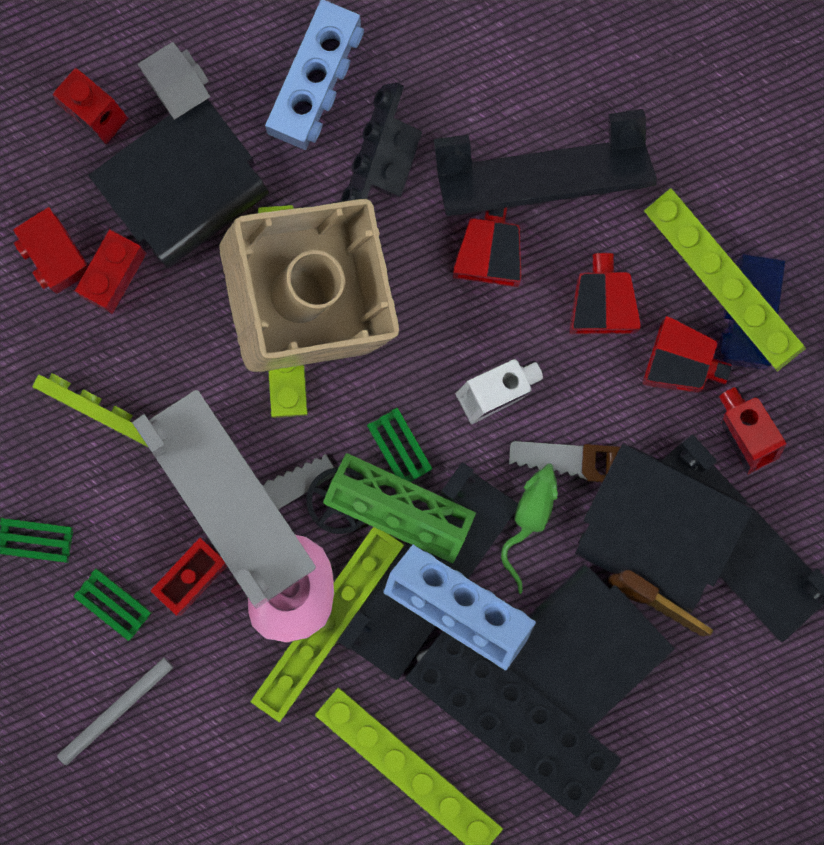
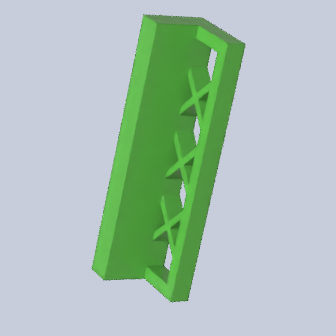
(397, 513)

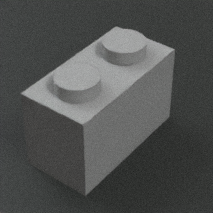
(175, 79)

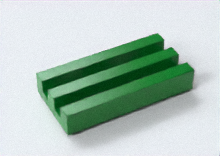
(385, 422)
(65, 545)
(89, 585)

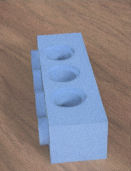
(327, 23)
(467, 622)

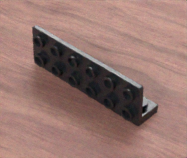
(545, 175)
(762, 565)
(390, 632)
(515, 722)

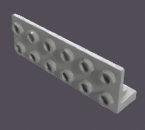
(226, 498)

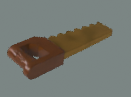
(642, 591)

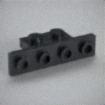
(385, 151)

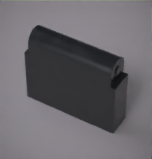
(181, 182)
(662, 526)
(588, 648)

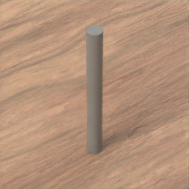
(115, 711)

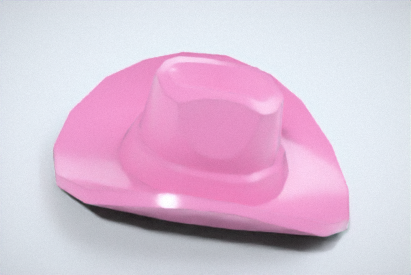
(301, 607)

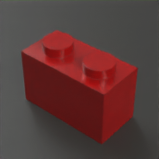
(51, 250)
(110, 271)
(189, 577)

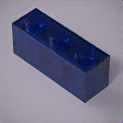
(767, 278)

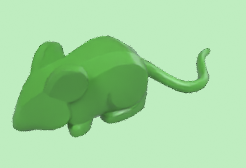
(532, 511)

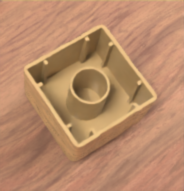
(308, 285)

